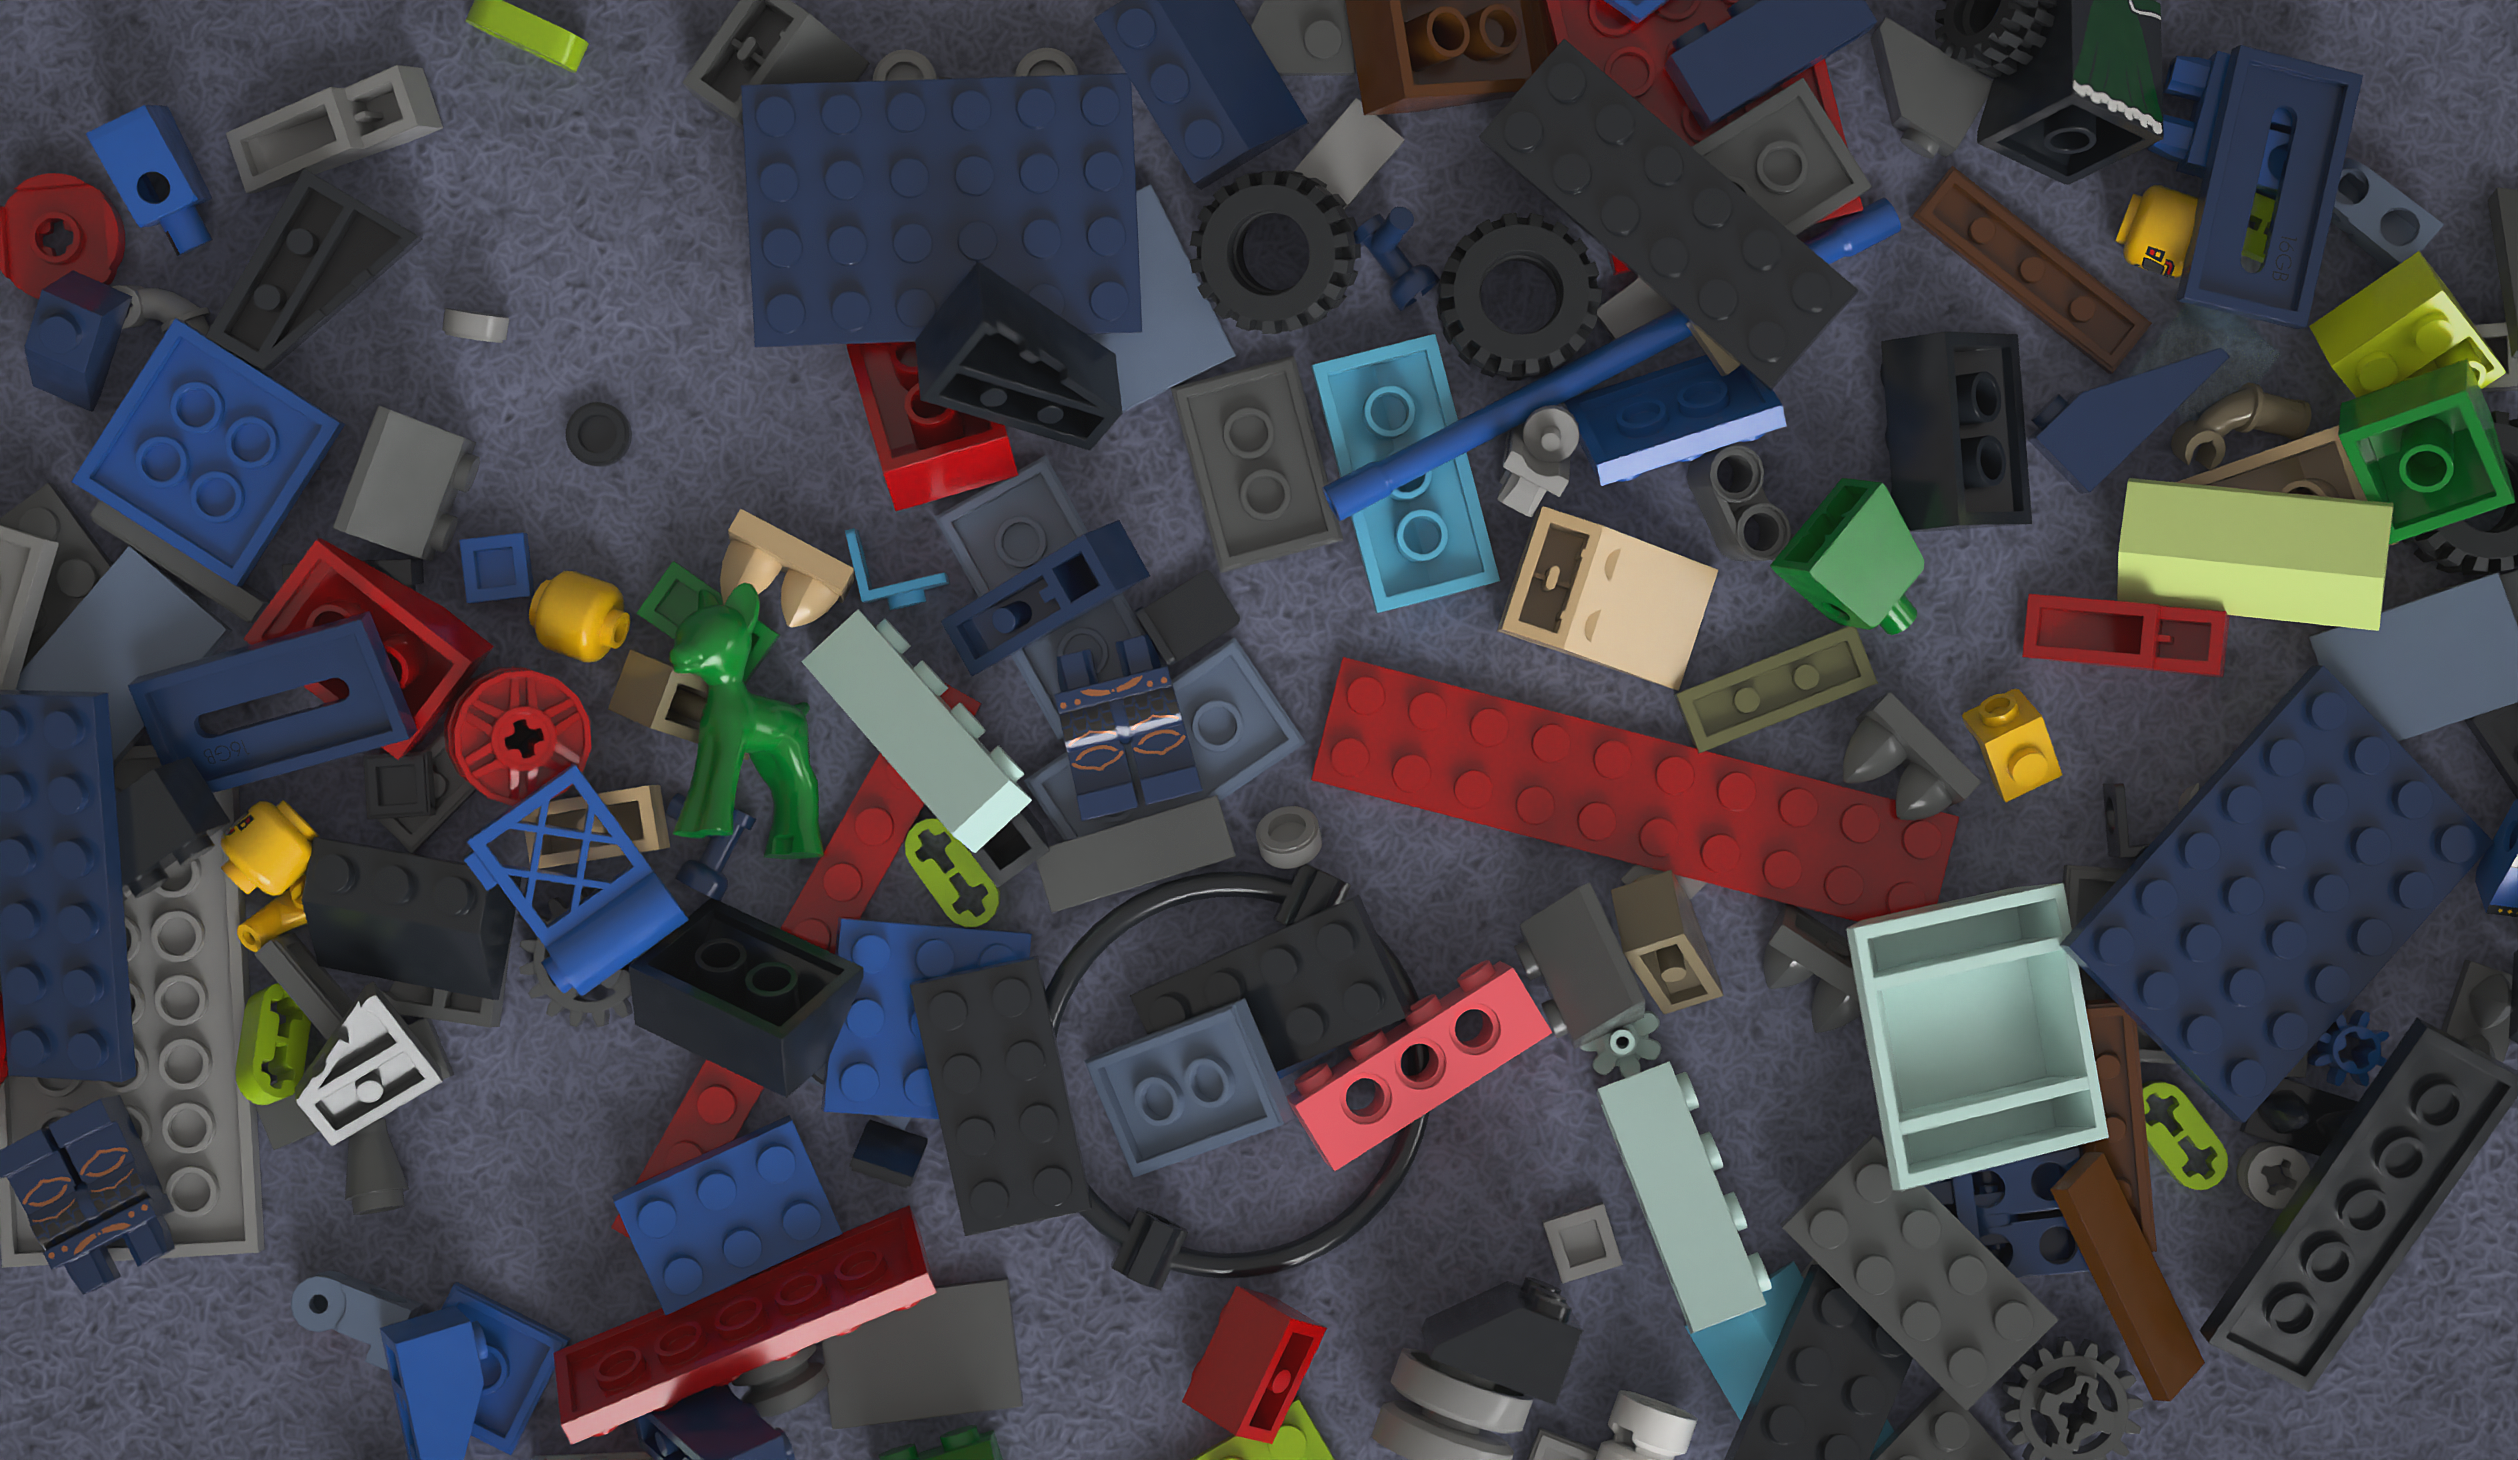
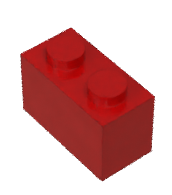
(1253, 1365)

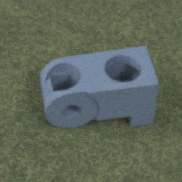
(2380, 216)
(352, 1309)

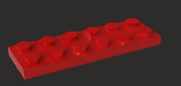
(743, 1326)

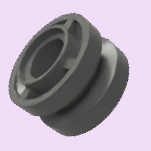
(784, 1383)

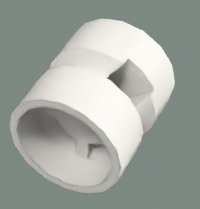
(1646, 1429)

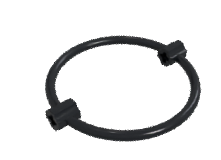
(1154, 1244)

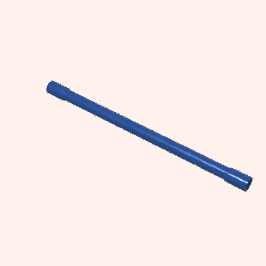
(1380, 478)

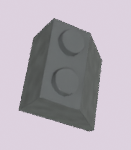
(407, 485)
(1580, 968)

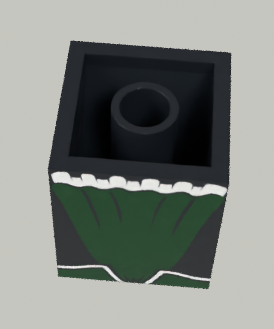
(2084, 94)

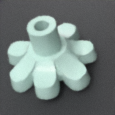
(1627, 1055)

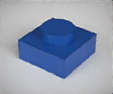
(497, 568)

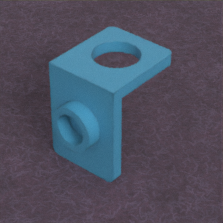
(897, 595)

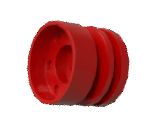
(485, 715)

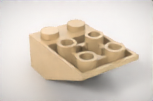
(1607, 598)

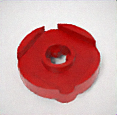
(84, 211)

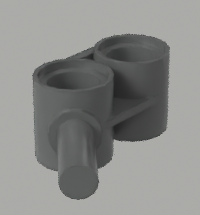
(1730, 509)

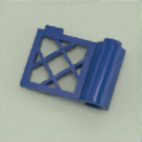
(604, 927)

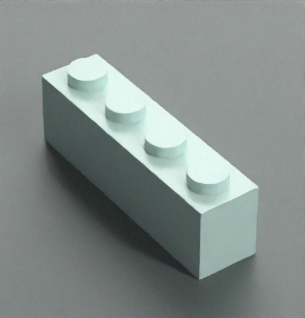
(917, 731)
(1681, 1196)

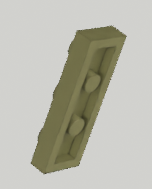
(1775, 688)

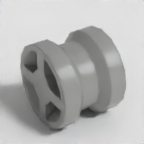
(2260, 1168)

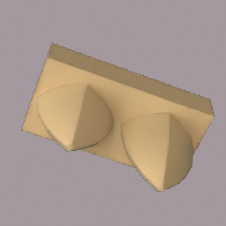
(762, 551)

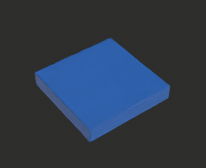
(515, 1370)

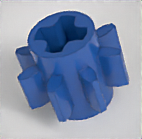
(2364, 1056)

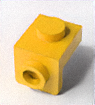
(2013, 743)

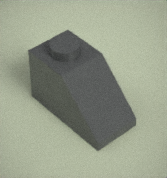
(1926, 90)

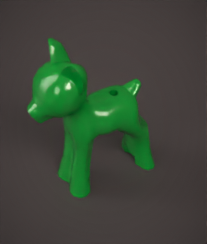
(736, 722)

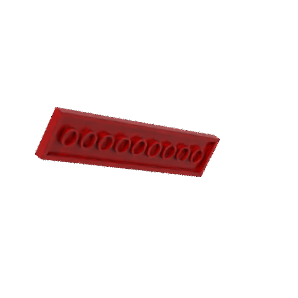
(1628, 796)

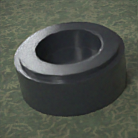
(598, 434)

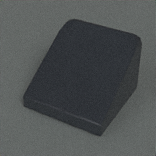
(889, 1154)

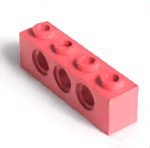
(1508, 1029)

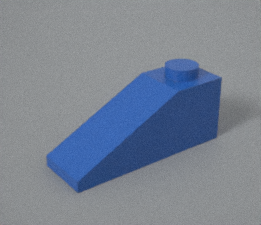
(436, 1381)

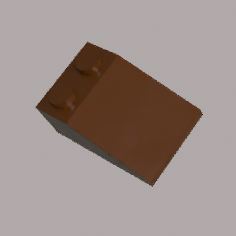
(1445, 51)

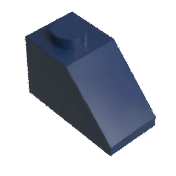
(75, 337)

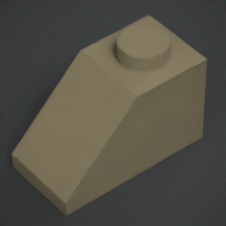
(660, 697)
(1665, 942)

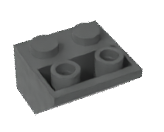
(769, 45)

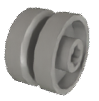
(1449, 1414)

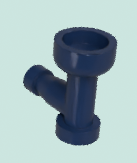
(1381, 240)
(706, 873)

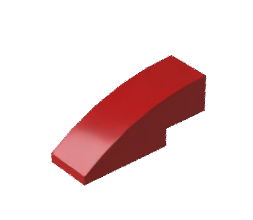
(2126, 635)

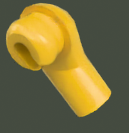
(275, 918)

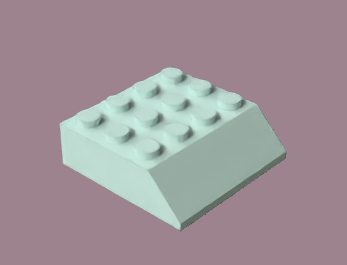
(1976, 1033)

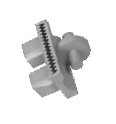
(1538, 458)

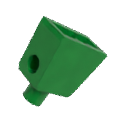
(1855, 559)

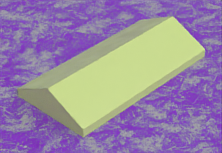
(2254, 553)

